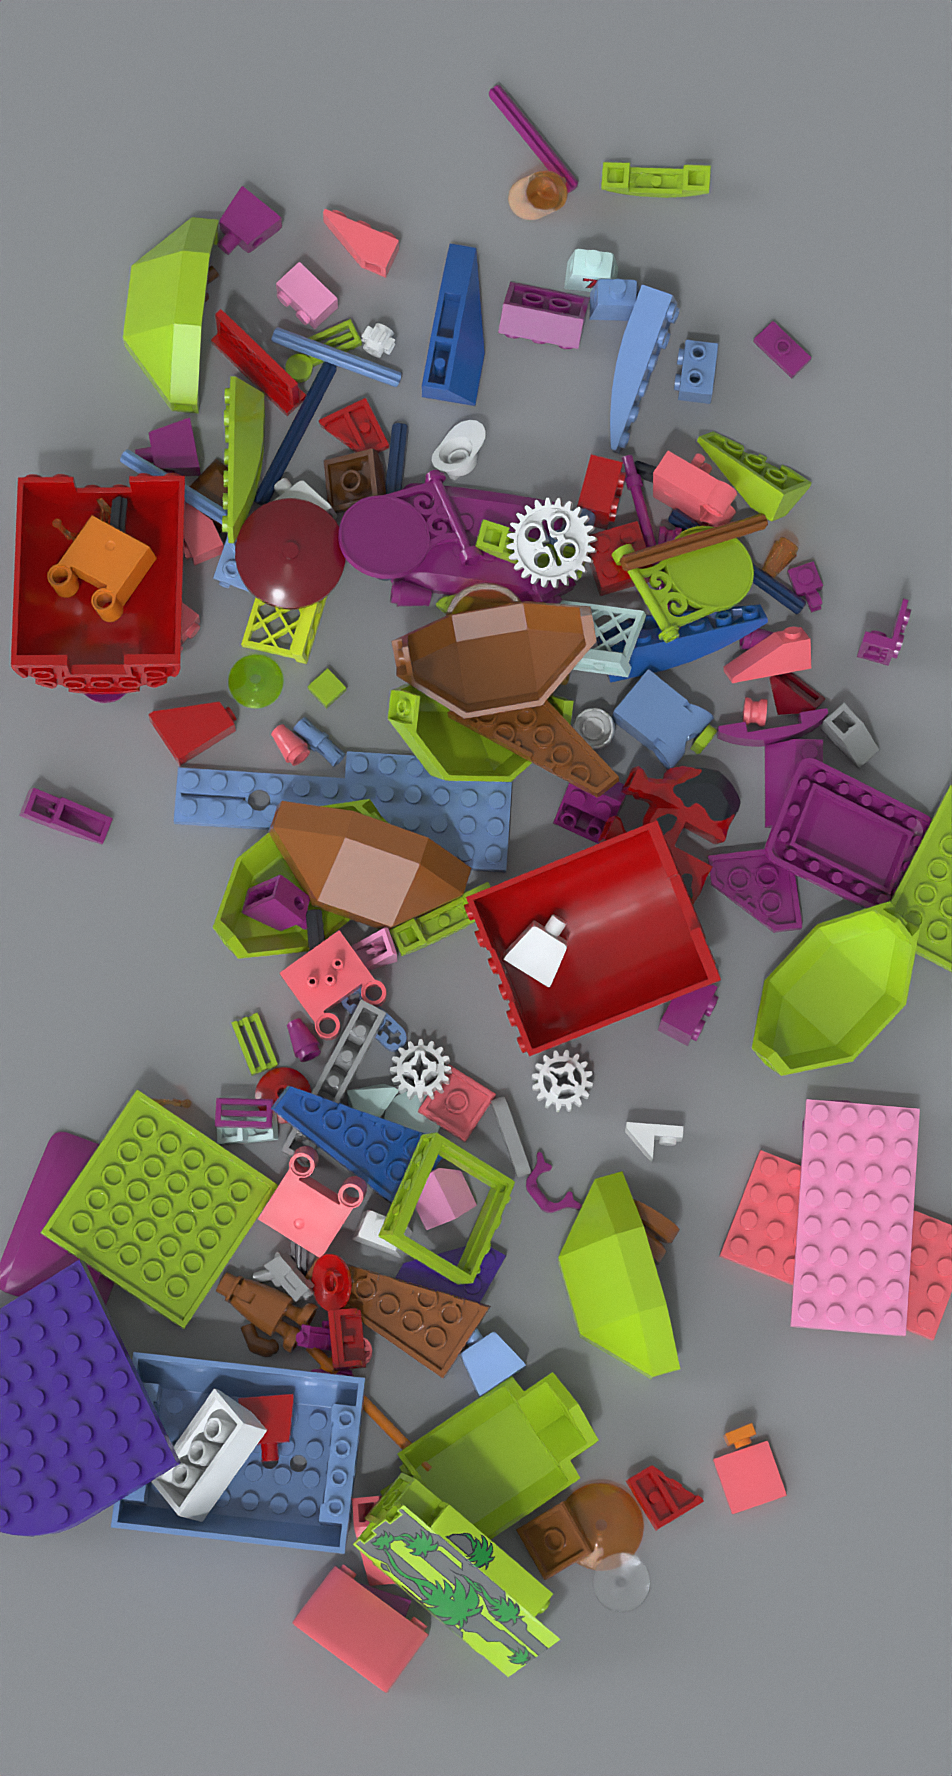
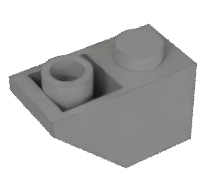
(850, 735)

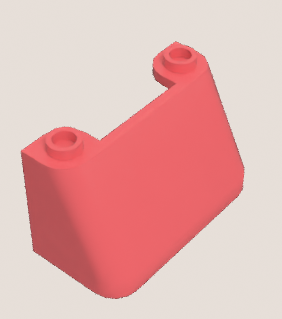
(361, 1628)

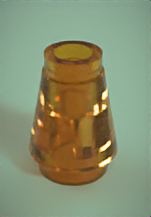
(780, 556)

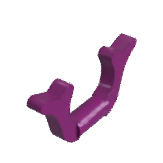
(544, 1204)

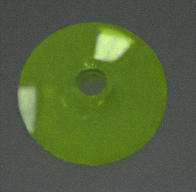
(255, 694)

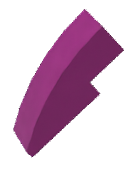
(65, 816)

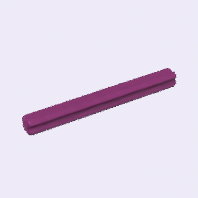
(531, 136)

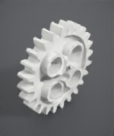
(574, 533)

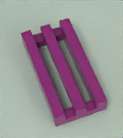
(241, 1113)

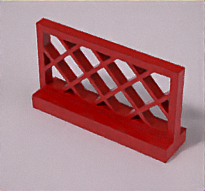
(256, 364)

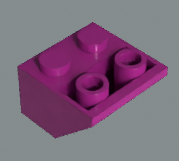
(586, 813)
(685, 1014)

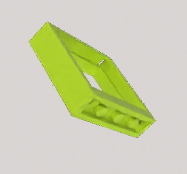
(409, 1192)

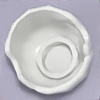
(595, 727)

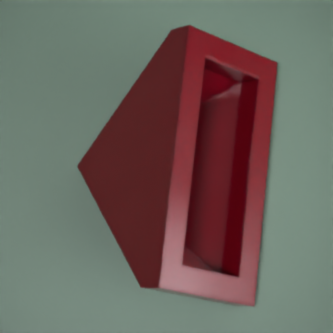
(793, 694)

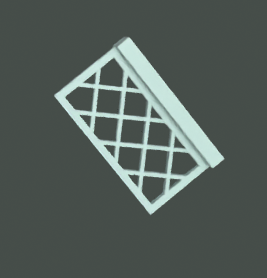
(609, 662)

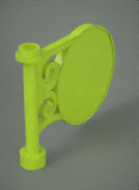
(704, 578)

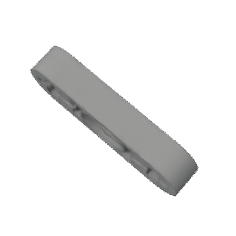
(510, 1137)

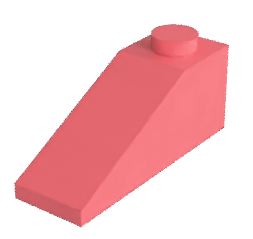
(775, 655)

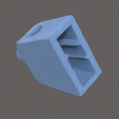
(613, 299)

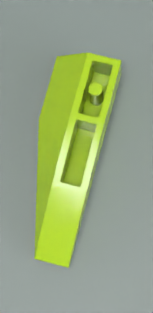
(245, 452)

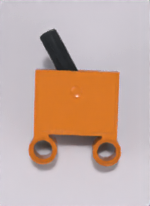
(105, 559)

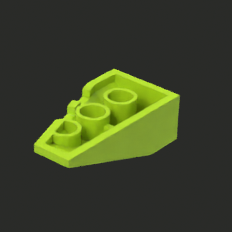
(759, 483)

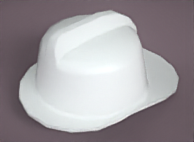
(459, 449)

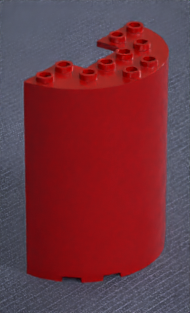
(65, 637)
(625, 932)

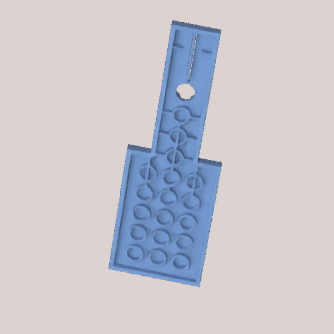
(460, 816)

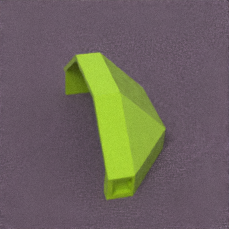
(168, 309)
(450, 748)
(261, 862)
(836, 990)
(616, 1282)

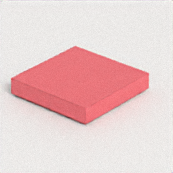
(459, 1105)
(749, 1477)

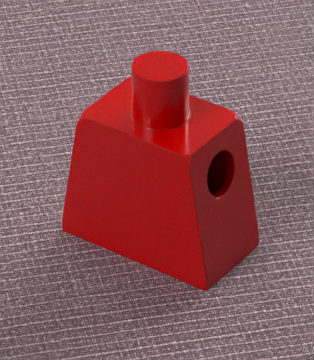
(276, 1416)

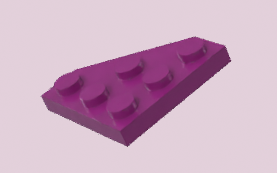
(758, 888)

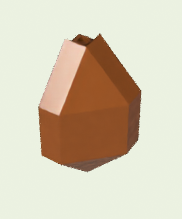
(495, 655)
(365, 865)

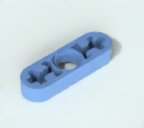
(394, 1028)

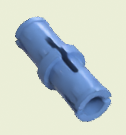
(319, 741)

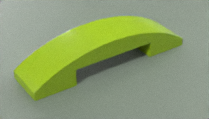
(656, 182)
(494, 538)
(434, 926)

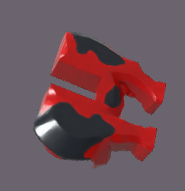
(687, 799)

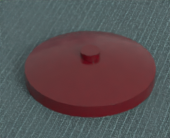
(289, 554)

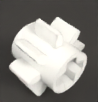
(378, 340)

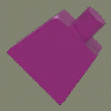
(247, 223)
(173, 449)
(277, 904)

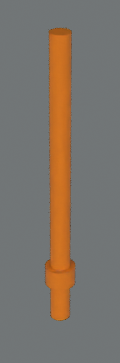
(384, 1423)

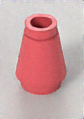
(291, 746)

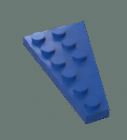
(357, 1140)

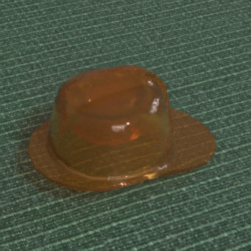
(538, 195)

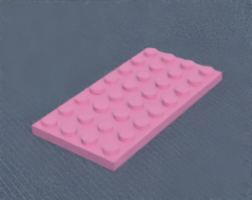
(855, 1218)

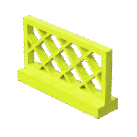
(303, 637)

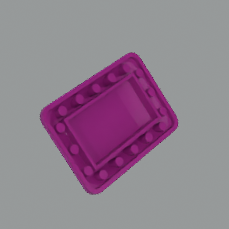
(442, 566)
(844, 834)
(29, 1254)

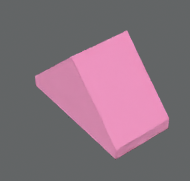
(376, 950)

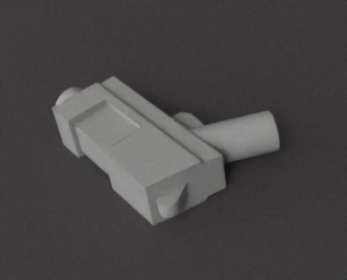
(284, 1272)

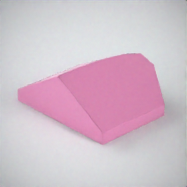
(444, 1198)

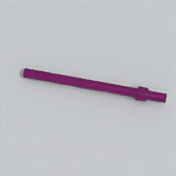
(634, 484)

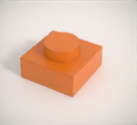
(740, 1436)

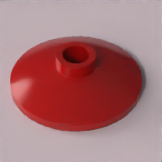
(279, 1079)
(331, 1282)

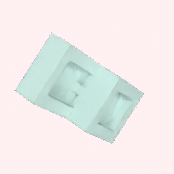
(246, 1135)

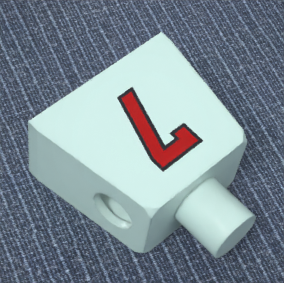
(587, 267)

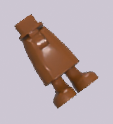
(266, 1307)

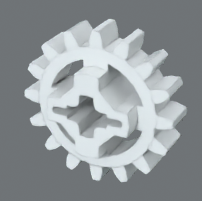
(431, 1071)
(551, 1073)

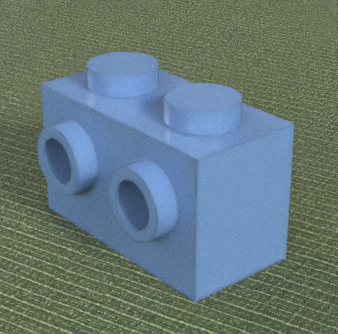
(697, 371)

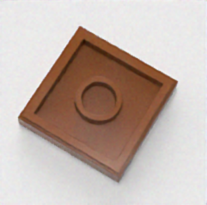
(555, 1540)

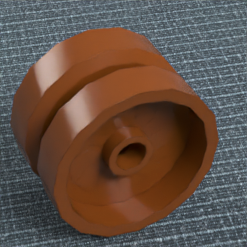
(657, 1229)

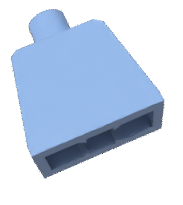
(489, 1361)

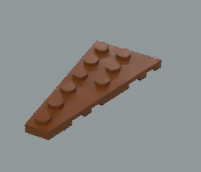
(548, 742)
(413, 1317)

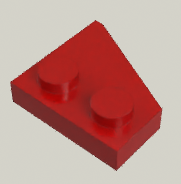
(356, 427)
(661, 1497)

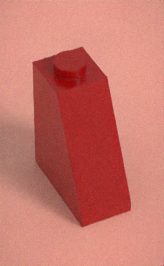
(193, 728)

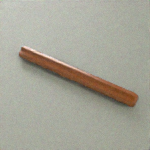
(693, 542)

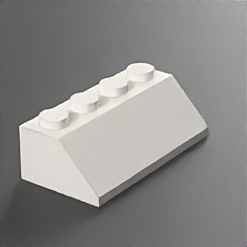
(209, 1455)

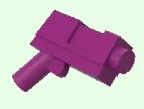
(551, 594)
(315, 1336)

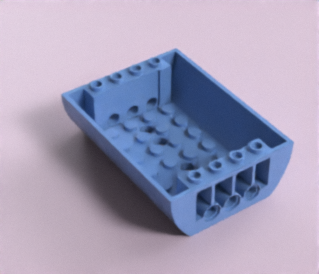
(260, 1503)

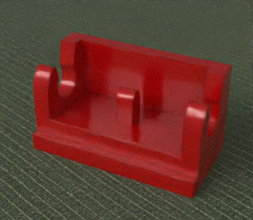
(347, 1339)

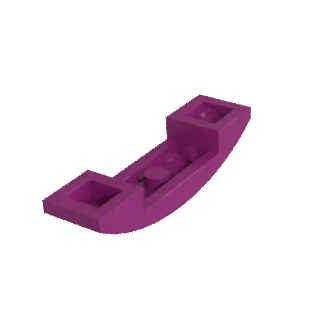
(738, 734)

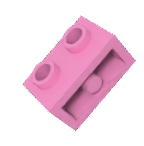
(306, 296)

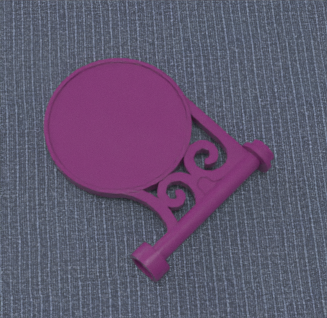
(391, 536)

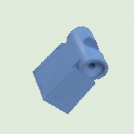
(660, 718)

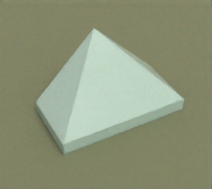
(372, 1098)

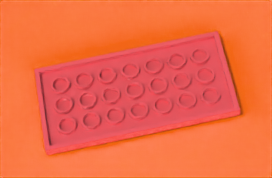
(766, 1231)

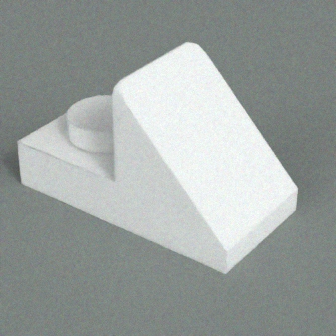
(645, 1134)

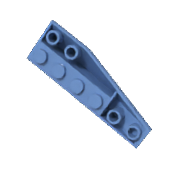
(638, 358)

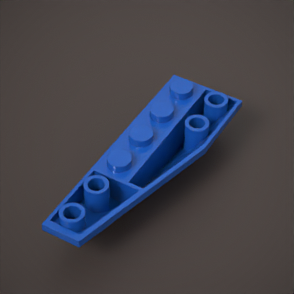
(457, 332)
(694, 641)

